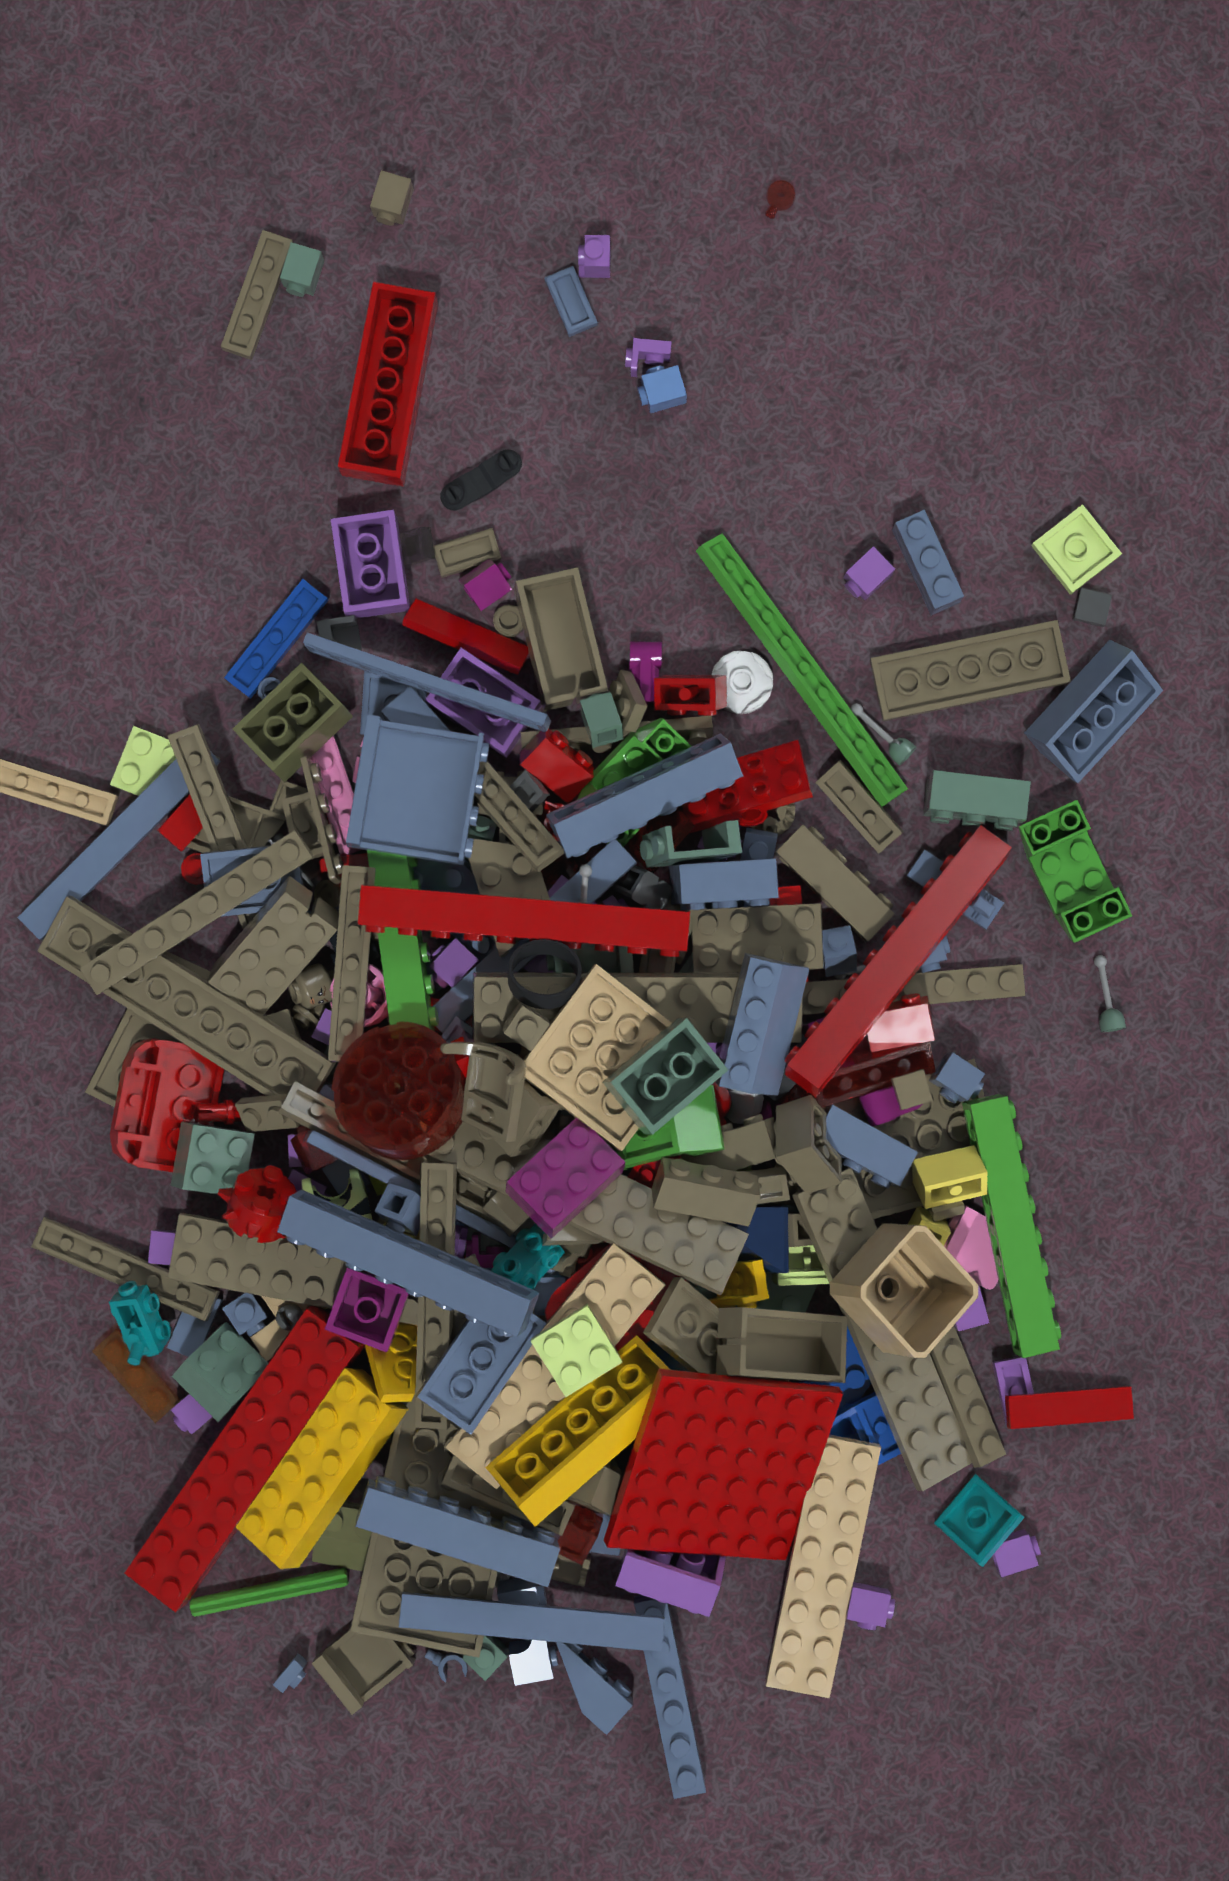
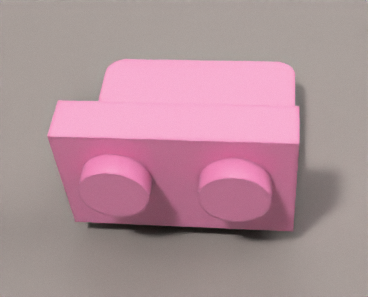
(972, 1247)

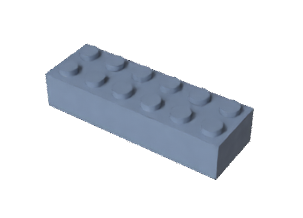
(458, 1531)

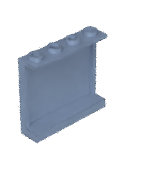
(416, 791)

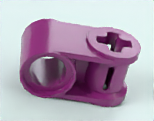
(882, 1106)

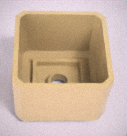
(926, 1295)

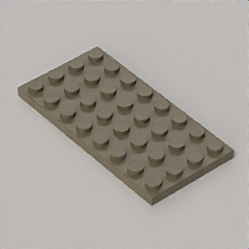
(394, 1567)

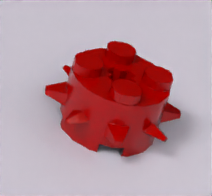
(258, 1203)

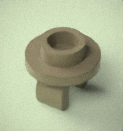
(307, 1017)

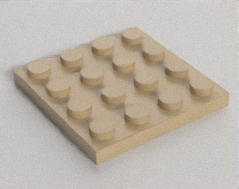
(588, 1043)

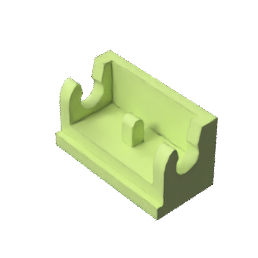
(803, 1268)

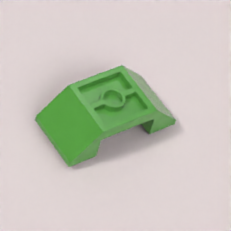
(636, 752)
(1072, 872)
(690, 1132)

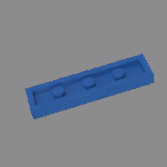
(276, 638)

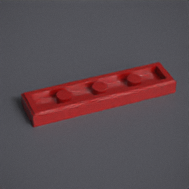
(466, 635)
(1069, 1407)

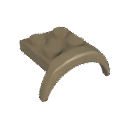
(491, 1088)

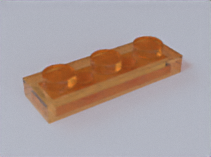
(139, 1381)

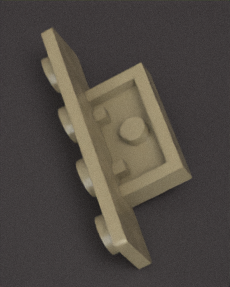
(308, 816)

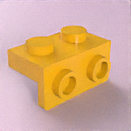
(744, 1286)

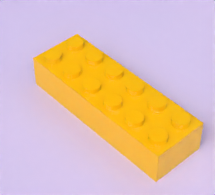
(578, 1435)
(320, 1469)

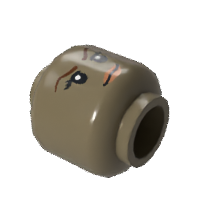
(312, 986)

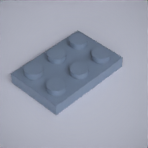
(219, 863)

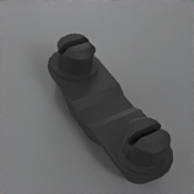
(481, 480)

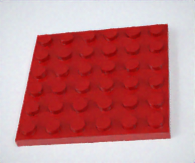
(722, 1465)

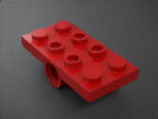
(768, 782)

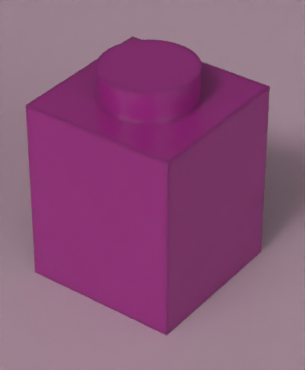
(486, 583)

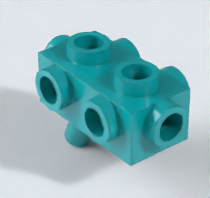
(527, 1258)
(139, 1321)

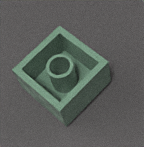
(210, 1157)
(221, 1371)

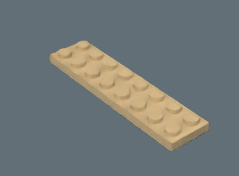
(617, 1294)
(823, 1568)

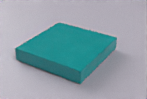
(979, 1520)

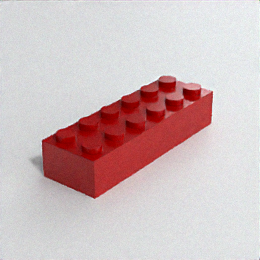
(388, 384)

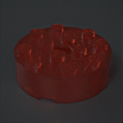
(375, 1070)

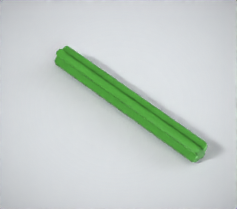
(269, 1592)

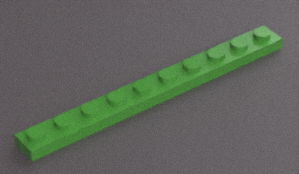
(801, 669)

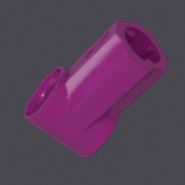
(645, 666)

